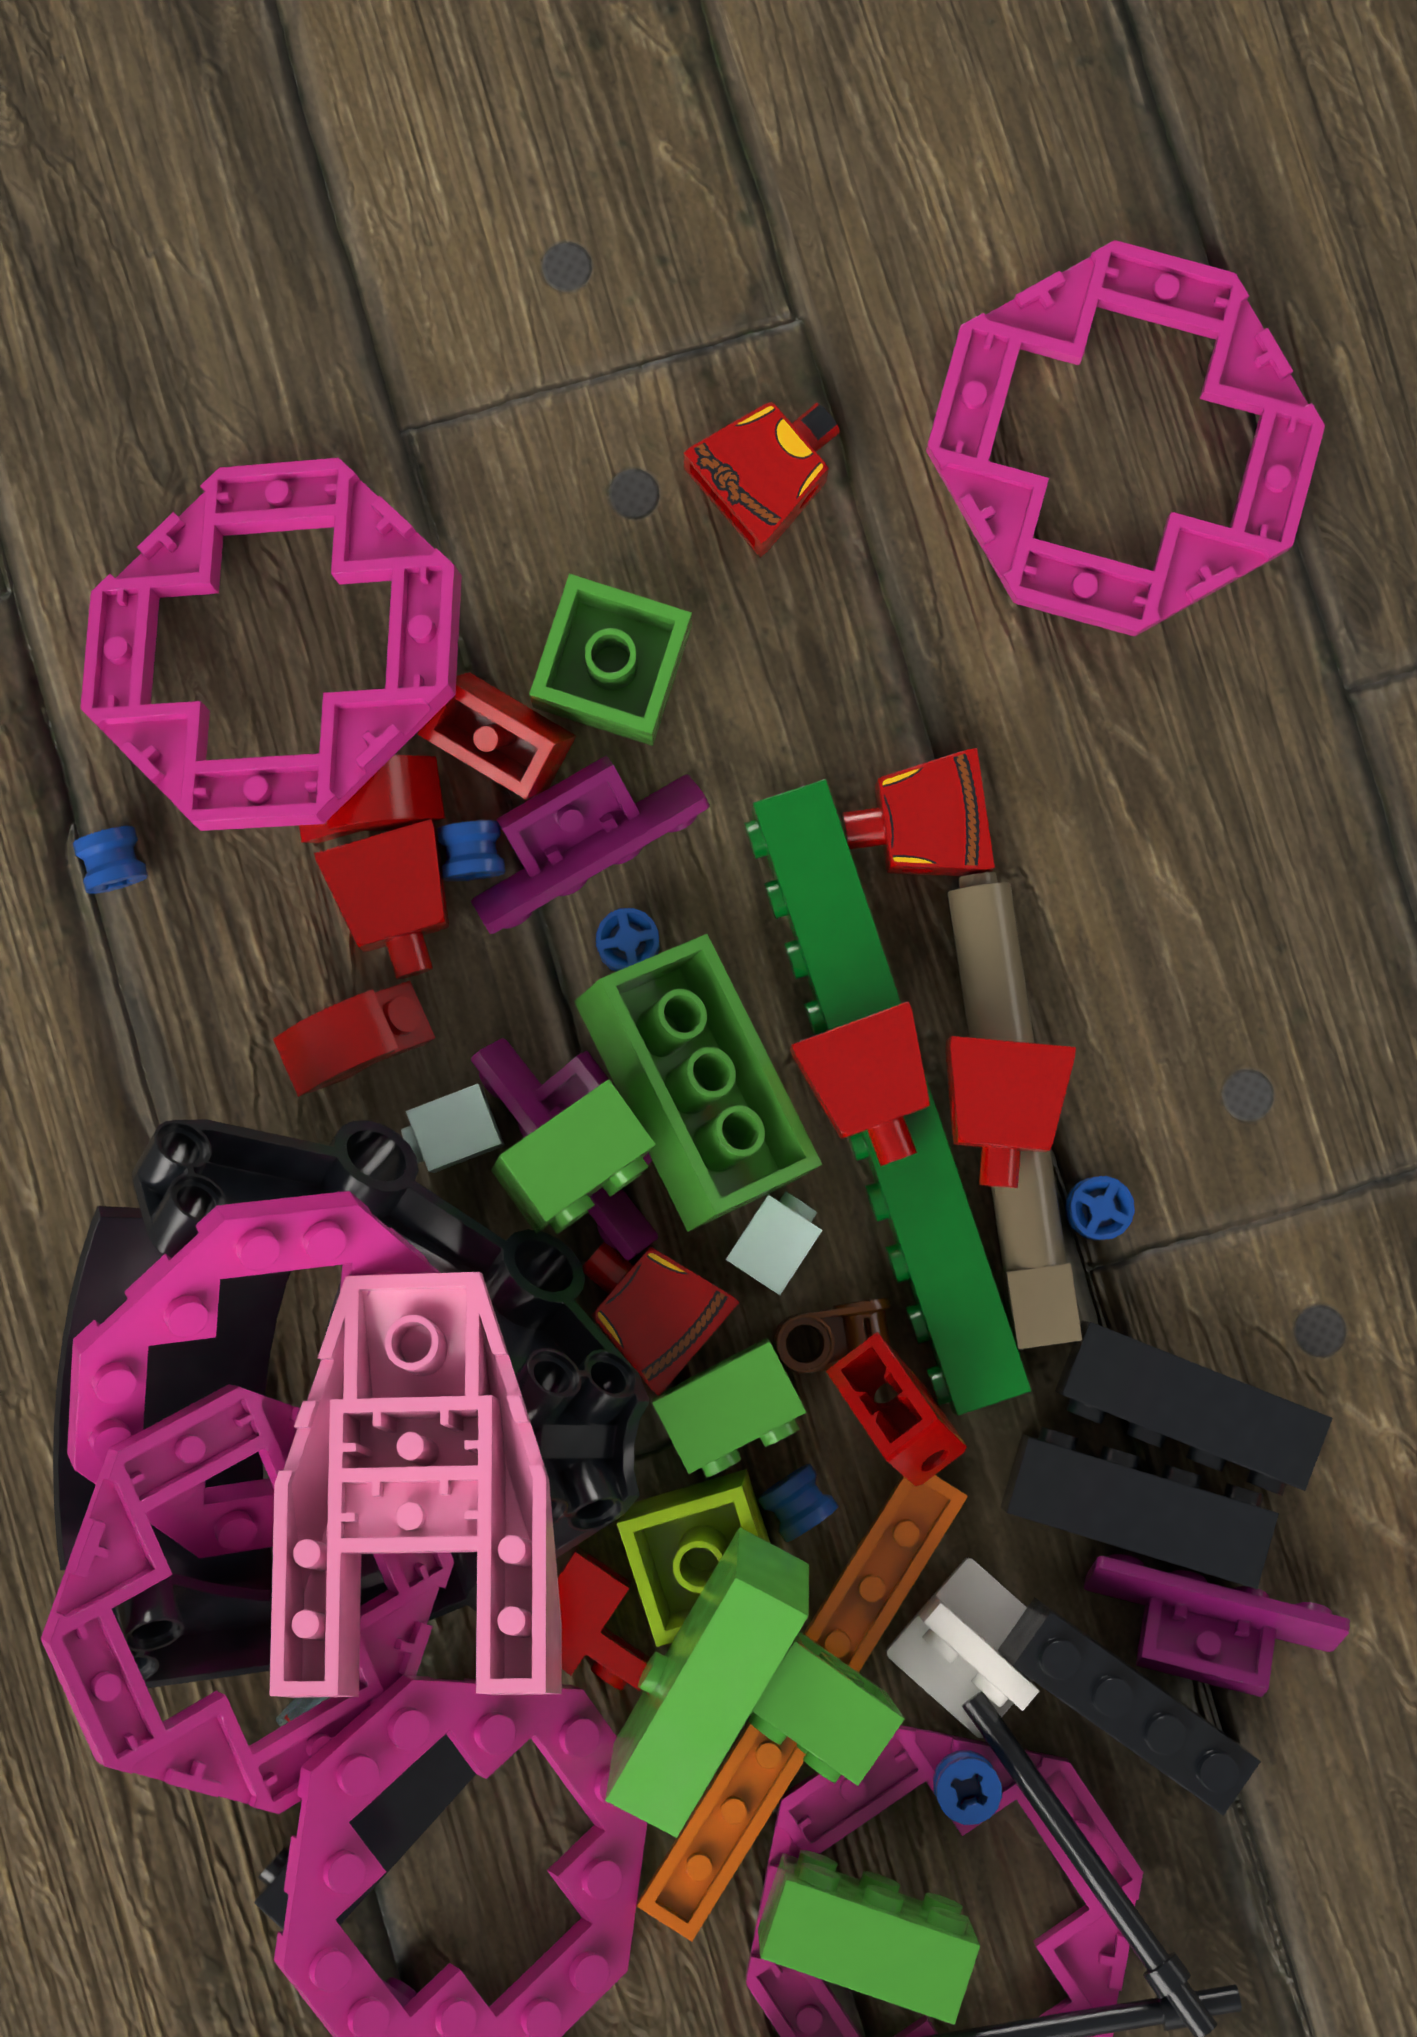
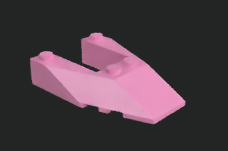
(413, 1450)

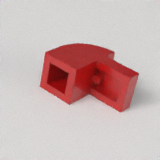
(396, 796)
(352, 1037)
(587, 1600)

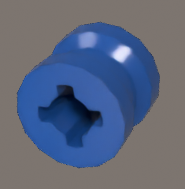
(471, 850)
(110, 859)
(625, 931)
(1109, 1212)
(797, 1502)
(957, 1779)

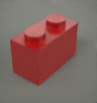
(499, 737)

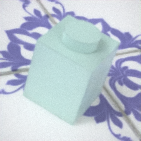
(452, 1129)
(775, 1241)

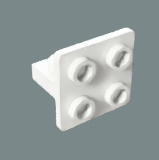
(956, 1642)

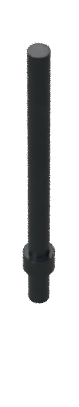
(1164, 1971)
(1107, 2018)

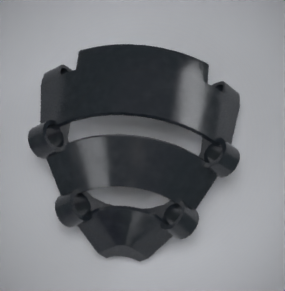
(573, 1380)

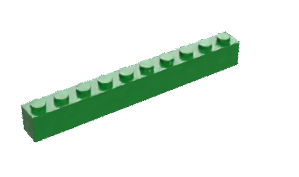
(917, 1194)

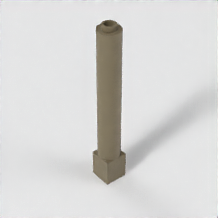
(1028, 1219)

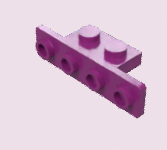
(578, 833)
(535, 1104)
(1210, 1629)

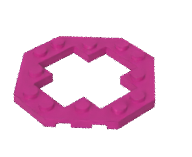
(1243, 374)
(357, 726)
(179, 1304)
(121, 1557)
(335, 1867)
(1081, 1950)

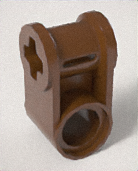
(838, 1330)

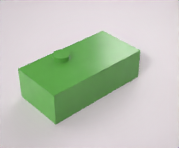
(697, 1081)
(708, 1682)

